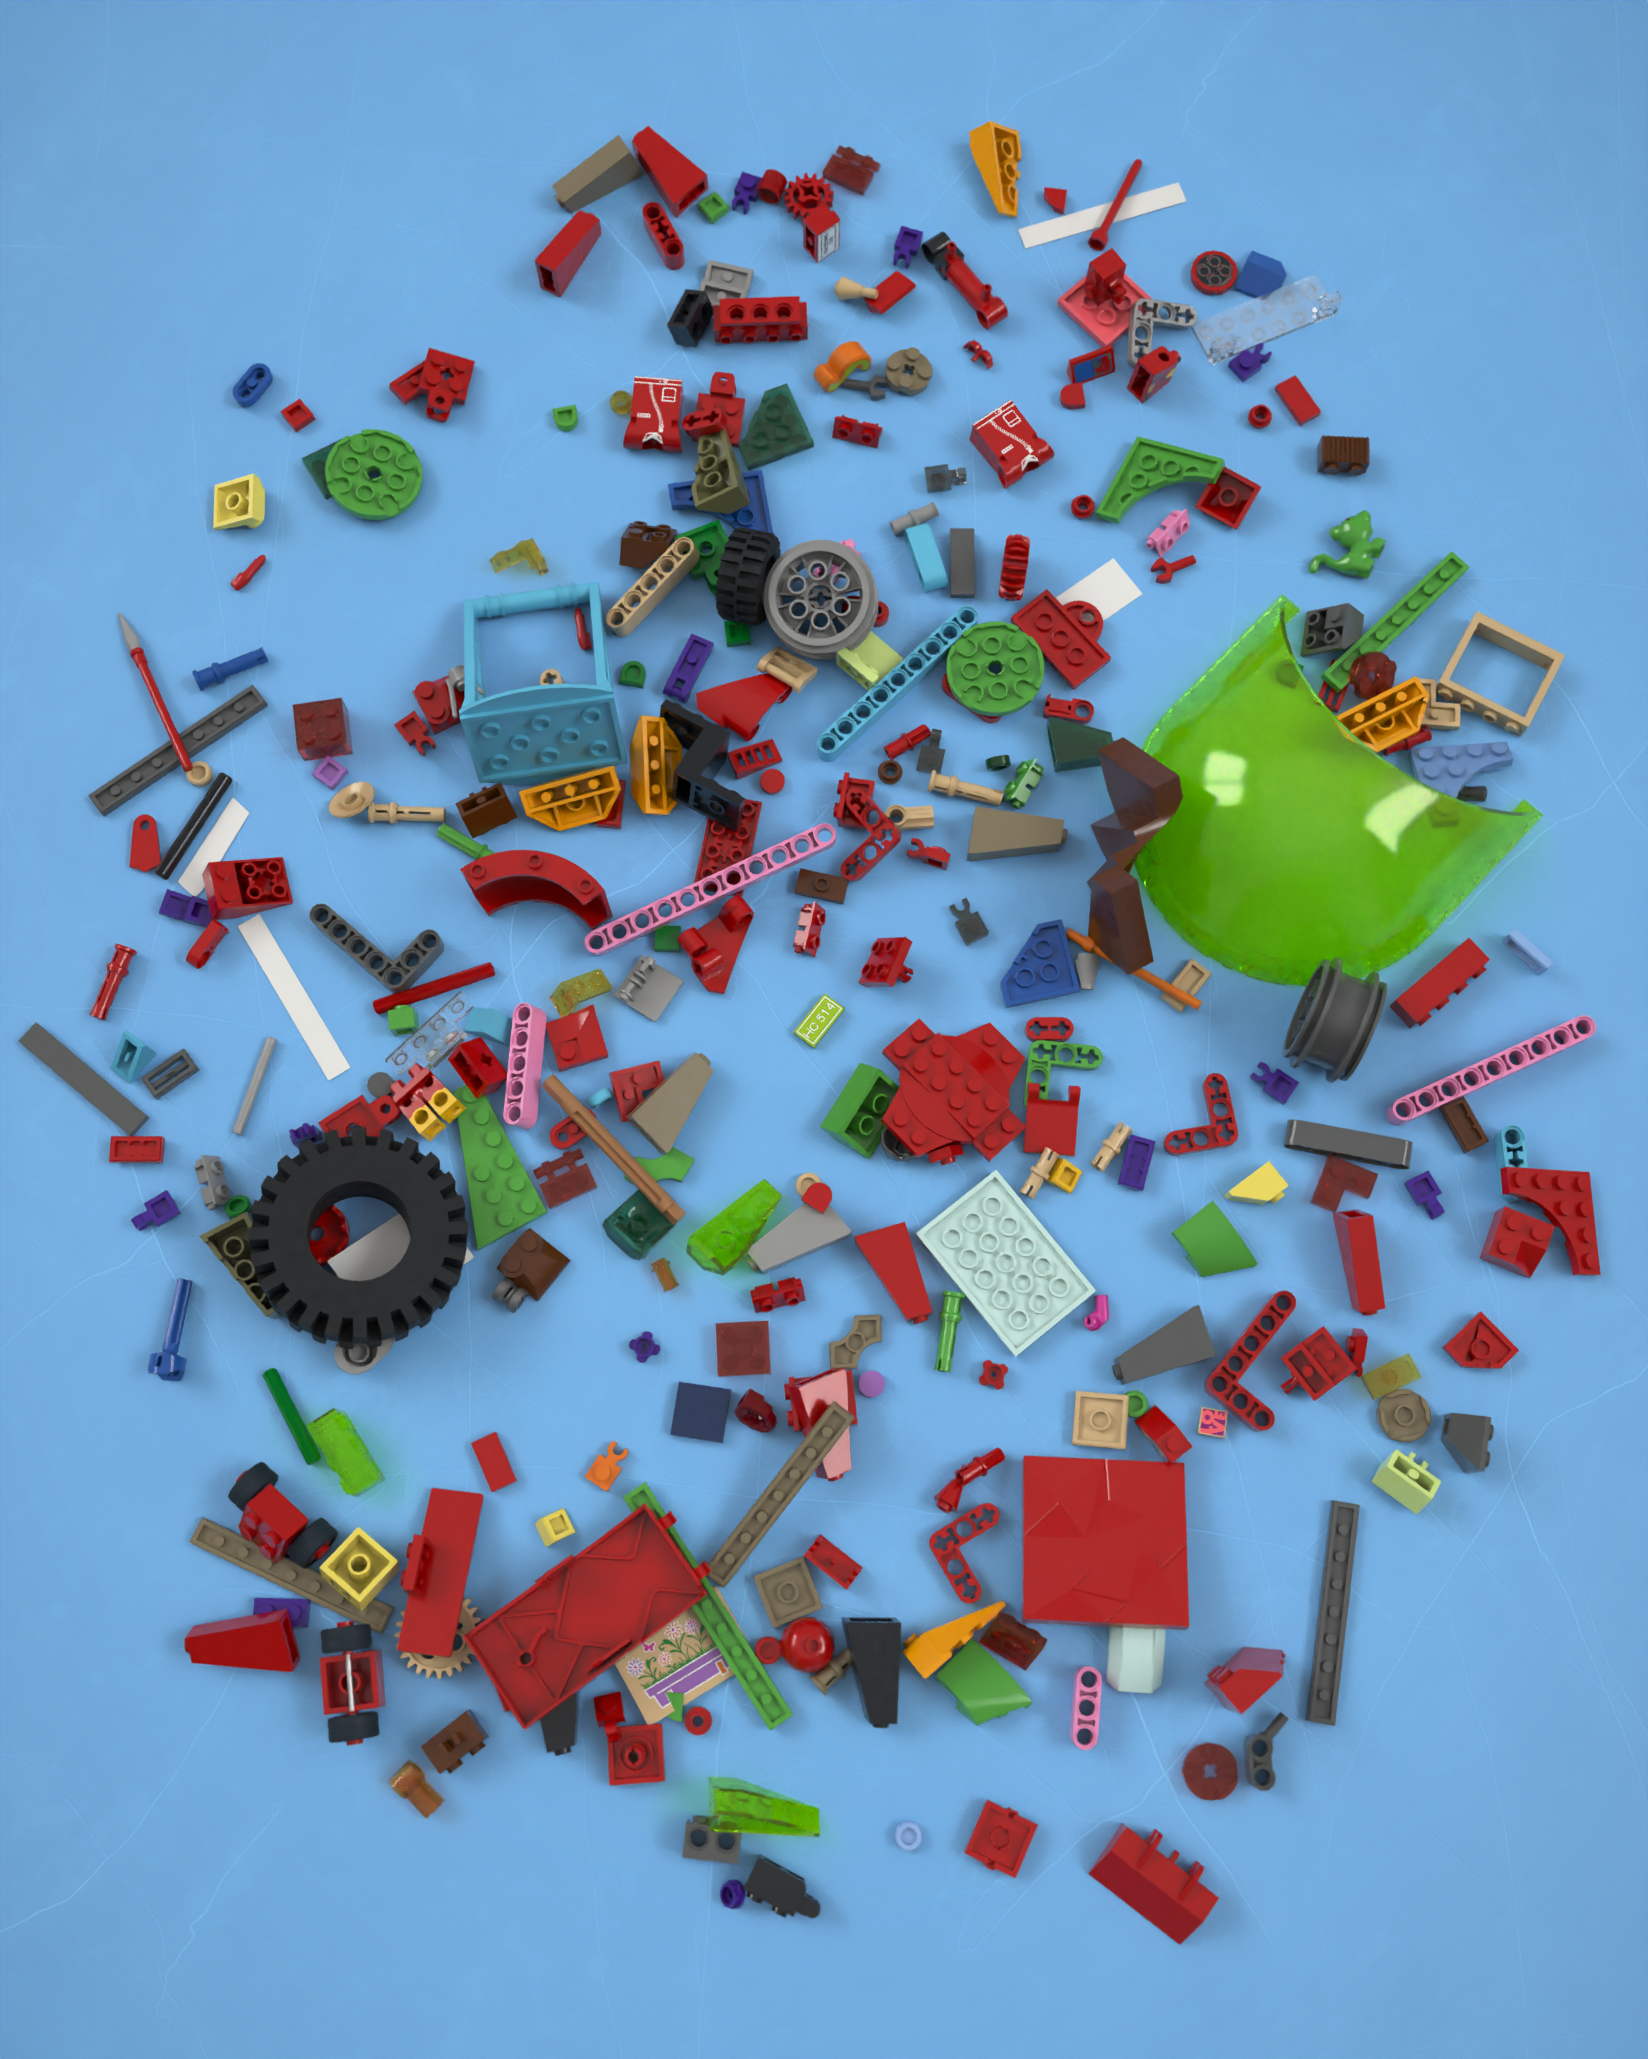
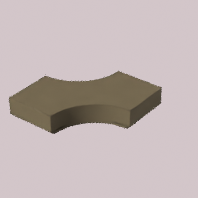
(865, 1331)

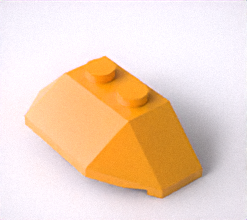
(1388, 716)
(653, 759)
(573, 798)

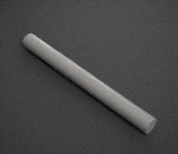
(254, 1086)

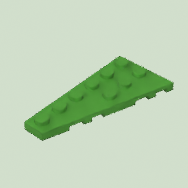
(497, 1182)

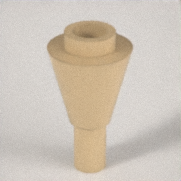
(848, 289)

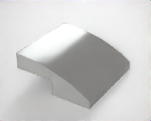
(726, 281)

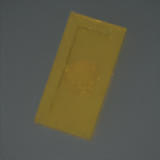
(1390, 1376)

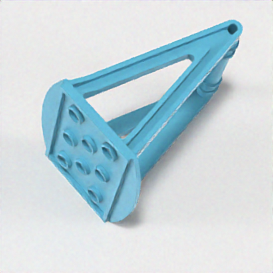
(539, 729)

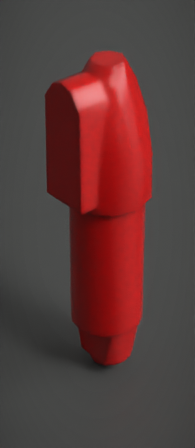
(244, 578)
(582, 635)

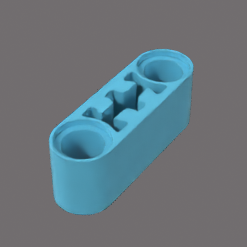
(925, 557)
(1504, 1154)

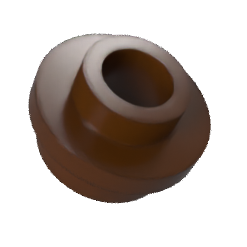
(890, 765)

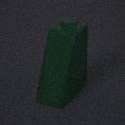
(1075, 744)

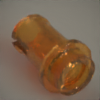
(664, 1274)

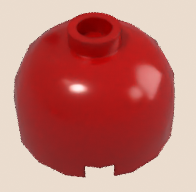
(807, 1645)

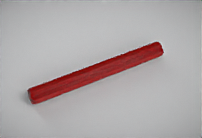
(434, 988)

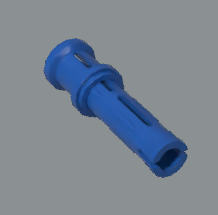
(218, 672)

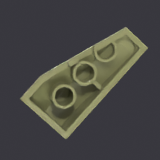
(718, 476)

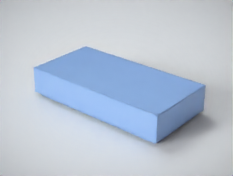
(1527, 952)

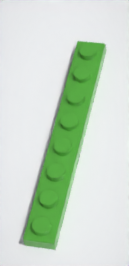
(1398, 618)

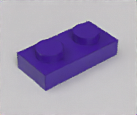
(298, 1608)

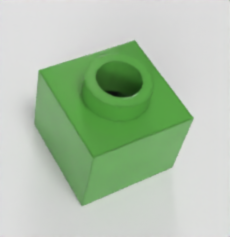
(403, 1020)

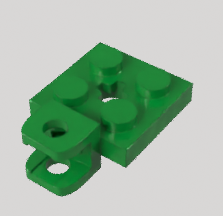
(712, 537)

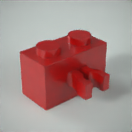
(1106, 278)

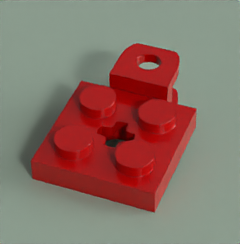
(441, 391)
(723, 396)
(363, 1114)

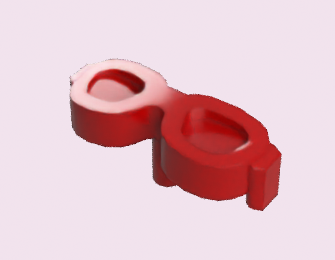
(976, 348)

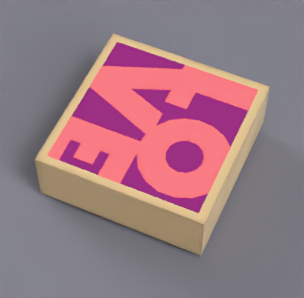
(1212, 1422)

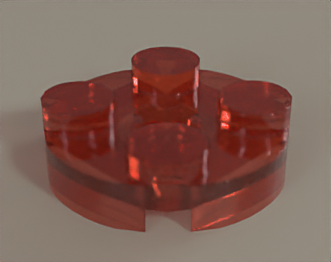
(1368, 663)
(1226, 1771)

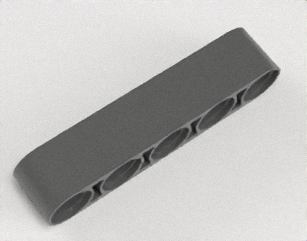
(1348, 1144)

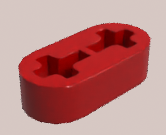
(704, 422)
(1049, 1023)

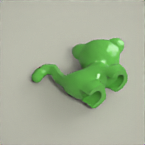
(1355, 535)

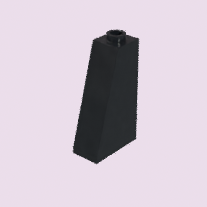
(875, 1663)
(561, 1726)

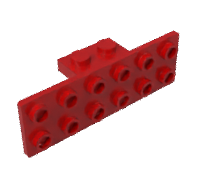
(439, 1572)

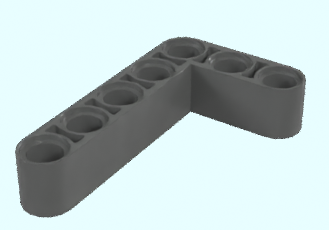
(372, 954)

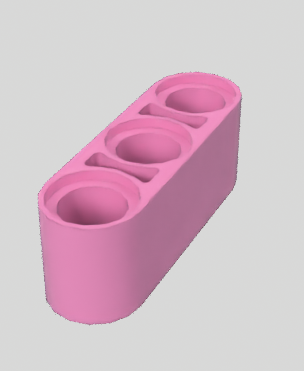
(1091, 1720)

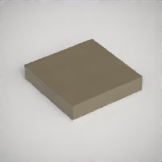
(788, 1592)

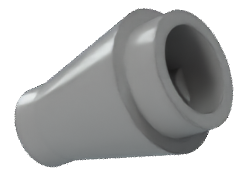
(1087, 968)

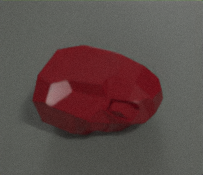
(755, 1412)

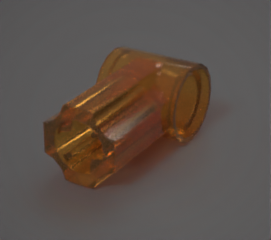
(411, 1784)

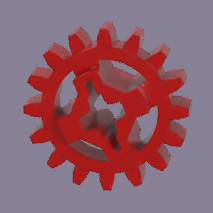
(807, 195)

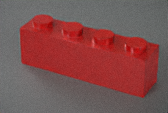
(1439, 983)

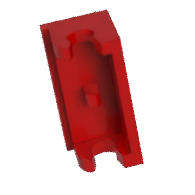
(833, 1561)

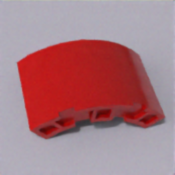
(539, 877)

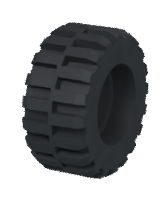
(743, 575)

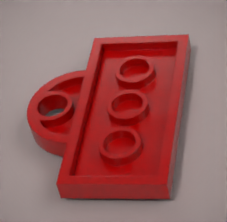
(1064, 637)

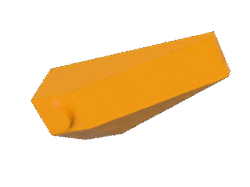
(996, 155)
(936, 1645)

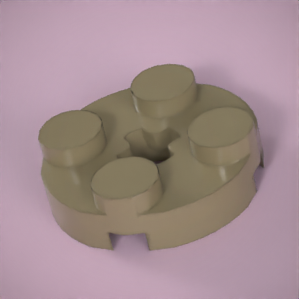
(908, 359)

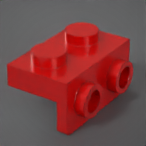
(844, 815)

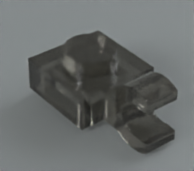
(940, 477)
(931, 756)

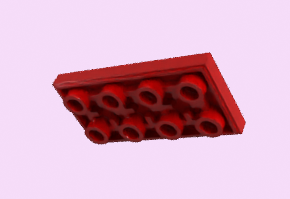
(725, 847)

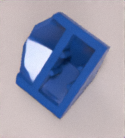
(1260, 275)

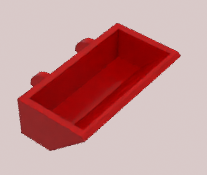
(1154, 1883)

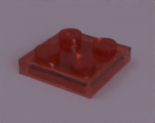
(743, 1348)
(1013, 1640)

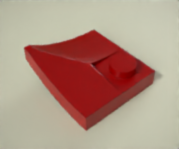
(577, 1039)

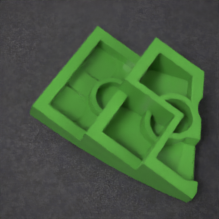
(1213, 1243)
(981, 1685)

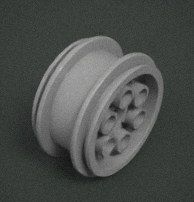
(824, 641)

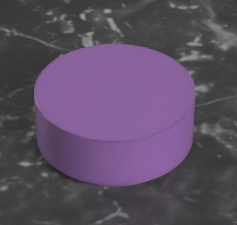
(871, 1384)

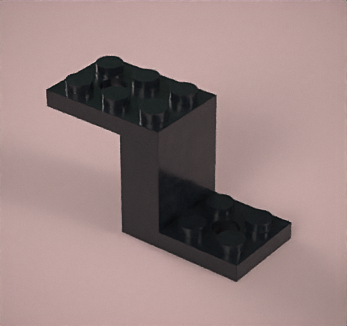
(695, 773)

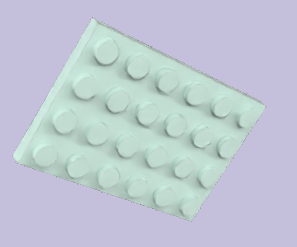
(1005, 1263)

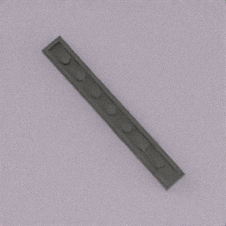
(165, 759)
(1332, 1613)

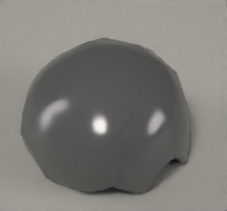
(894, 1148)

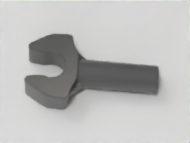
(877, 381)

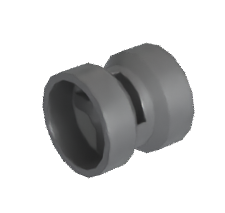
(509, 1295)

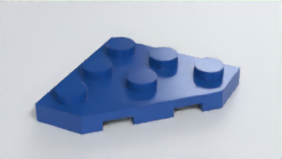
(1041, 968)

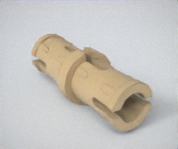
(1111, 1147)
(1039, 1173)

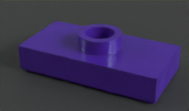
(1136, 1163)

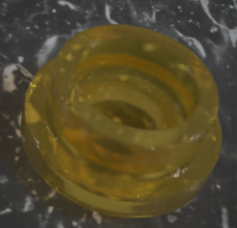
(621, 396)

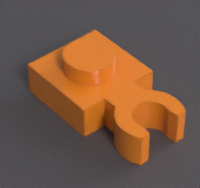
(604, 1470)

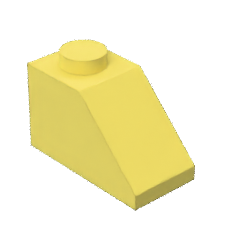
(1259, 1187)

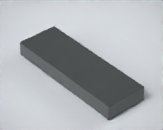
(962, 563)

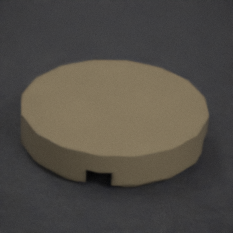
(1403, 1415)

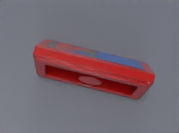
(1091, 365)

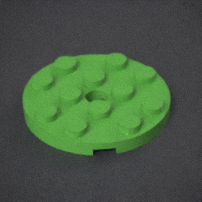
(370, 451)
(1001, 645)

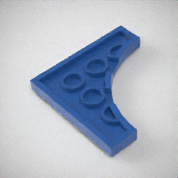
(752, 516)

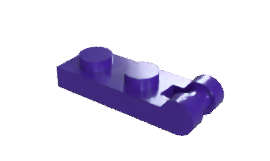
(688, 667)

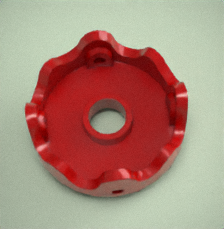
(335, 1235)

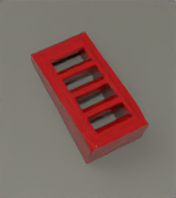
(735, 755)

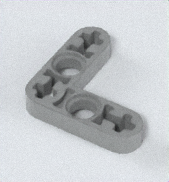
(1152, 318)

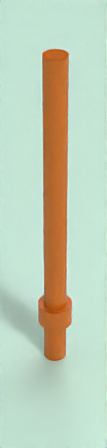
(1089, 946)

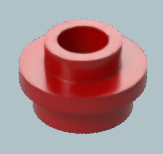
(1262, 411)
(1082, 500)
(707, 1720)

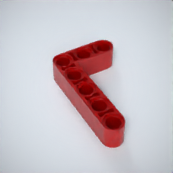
(1246, 1357)

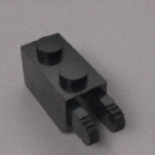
(781, 1889)

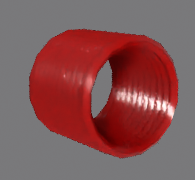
(772, 186)

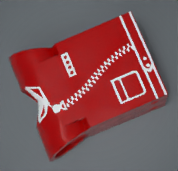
(655, 415)
(1009, 444)

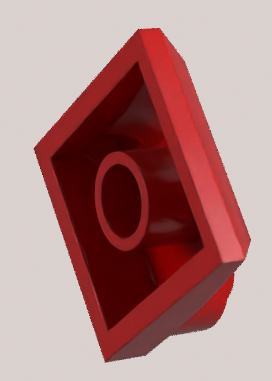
(1229, 498)
(435, 704)

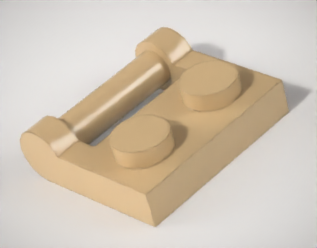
(787, 668)

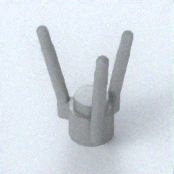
(456, 680)

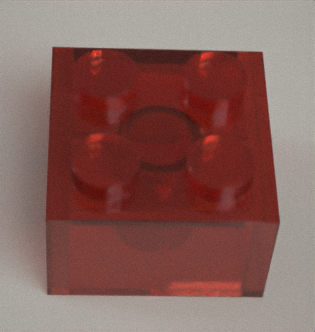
(322, 729)

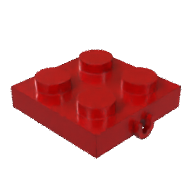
(1000, 1838)

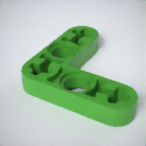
(1044, 1064)

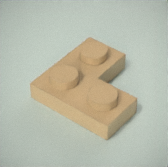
(1439, 714)

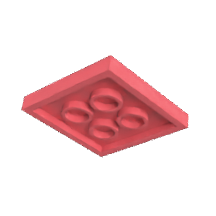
(1102, 322)

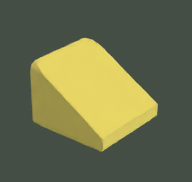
(554, 1527)

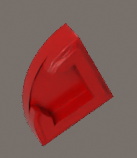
(1055, 198)

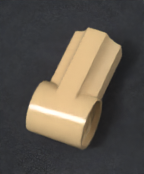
(912, 817)

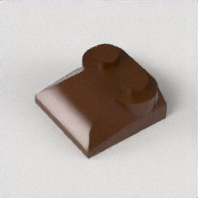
(533, 1264)

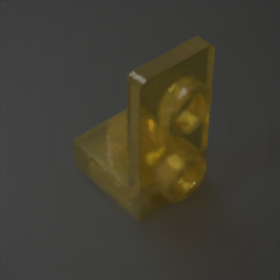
(523, 550)
(579, 989)

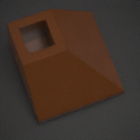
(644, 543)

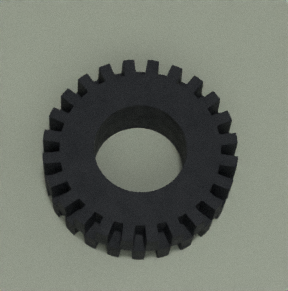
(343, 1170)

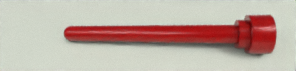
(1099, 238)

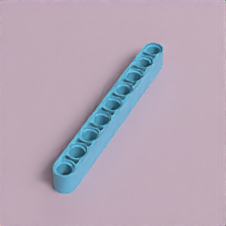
(893, 693)

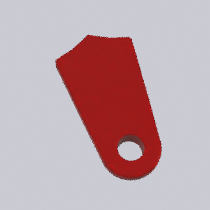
(145, 844)

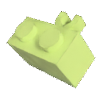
(1406, 1481)

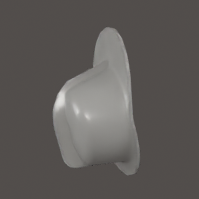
(361, 1357)

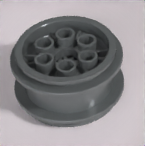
(1335, 1020)

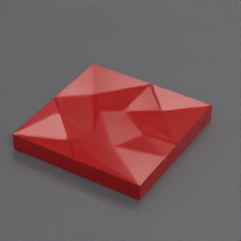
(1104, 1543)

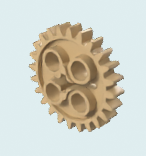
(440, 1664)

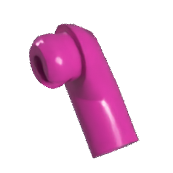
(1099, 1315)

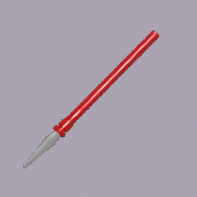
(141, 663)

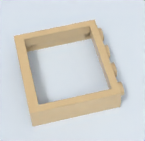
(1515, 643)

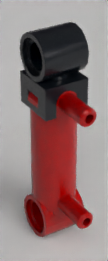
(951, 265)

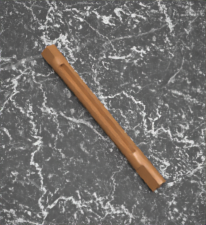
(613, 1149)

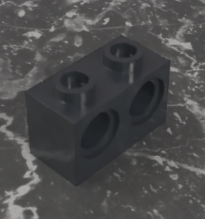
(690, 318)

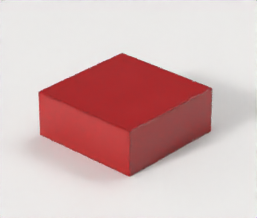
(297, 415)

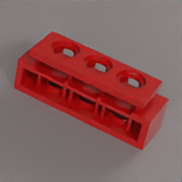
(760, 319)

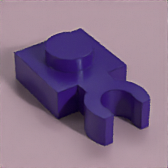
(746, 191)
(907, 244)
(1248, 363)
(1278, 1085)
(305, 1133)

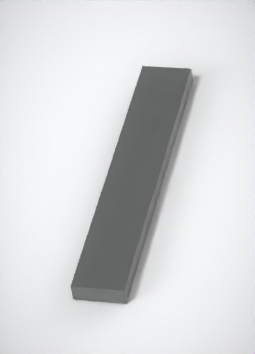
(84, 1079)

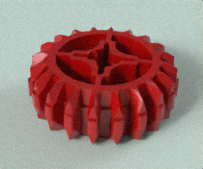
(1014, 567)

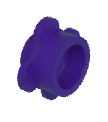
(645, 1339)

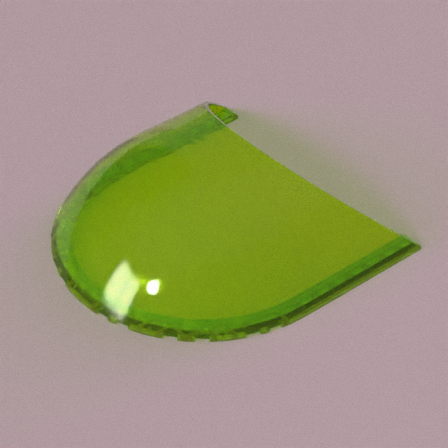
(1300, 832)

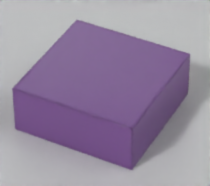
(330, 773)

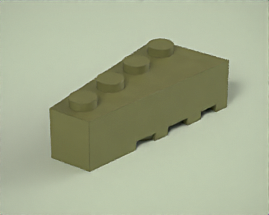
(233, 1249)

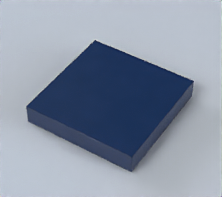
(700, 1412)

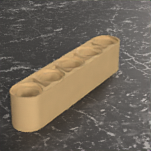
(653, 576)

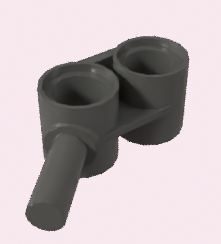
(1264, 1760)

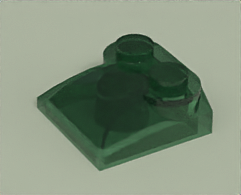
(637, 1226)

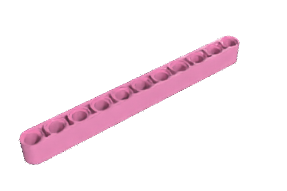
(724, 889)

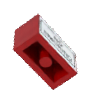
(821, 233)

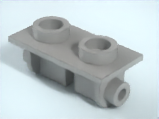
(210, 1170)

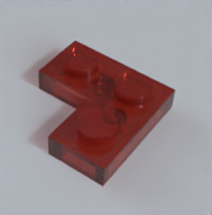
(1340, 1176)

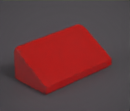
(890, 292)

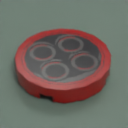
(1213, 272)

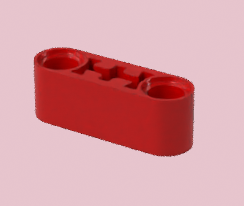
(662, 224)

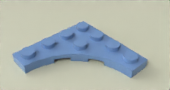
(1453, 766)

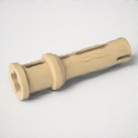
(953, 786)
(392, 811)

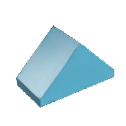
(489, 1025)
(131, 1057)

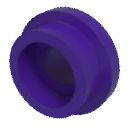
(732, 1894)

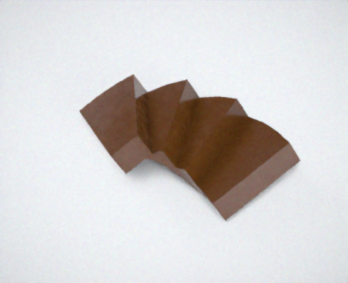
(1143, 801)

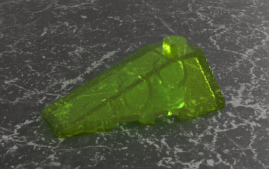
(731, 1233)
(753, 1809)

